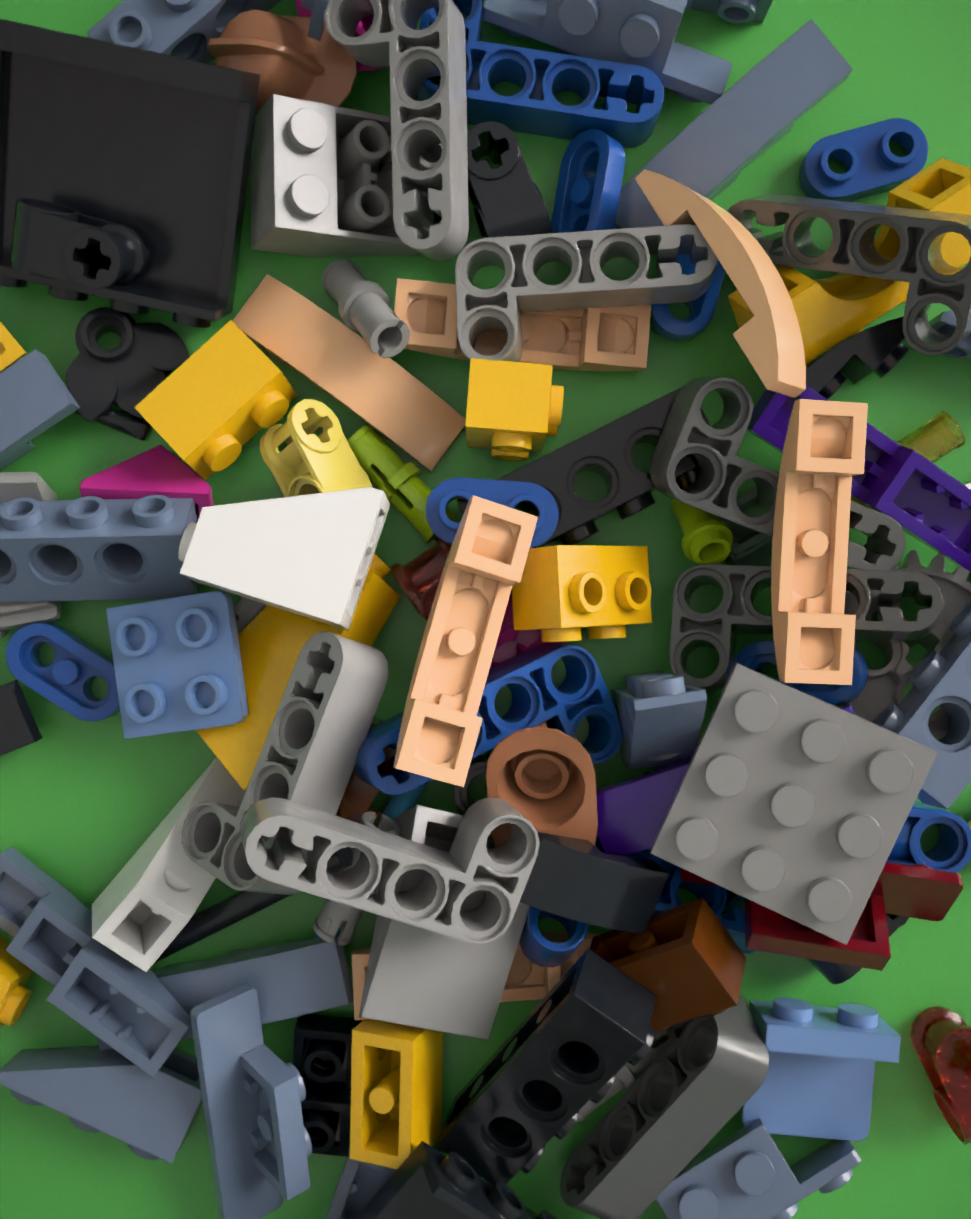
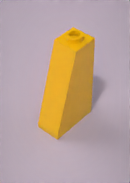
(268, 657)

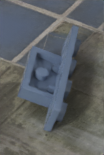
(618, 32)
(249, 1108)
(752, 1179)

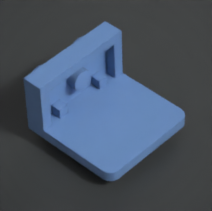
(177, 664)
(819, 1068)

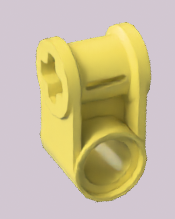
(309, 461)

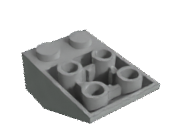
(325, 181)
(431, 977)

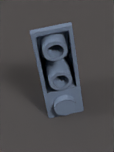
(658, 719)
(112, 1094)

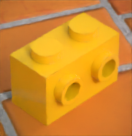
(218, 401)
(511, 407)
(583, 588)
(394, 1091)

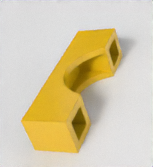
(846, 303)

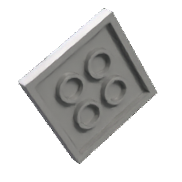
(792, 802)

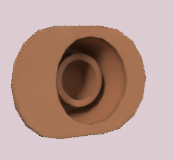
(285, 58)
(547, 781)

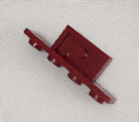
(900, 891)

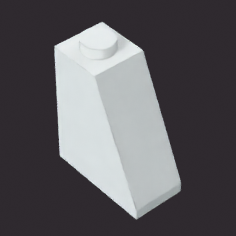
(290, 551)

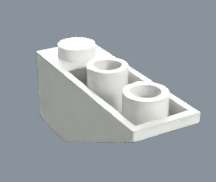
(160, 884)

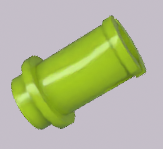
(705, 537)

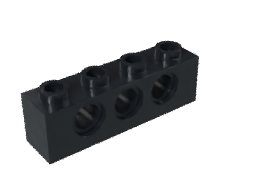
(608, 454)
(550, 1069)

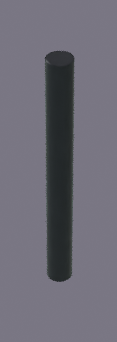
(238, 908)

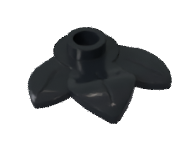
(124, 373)

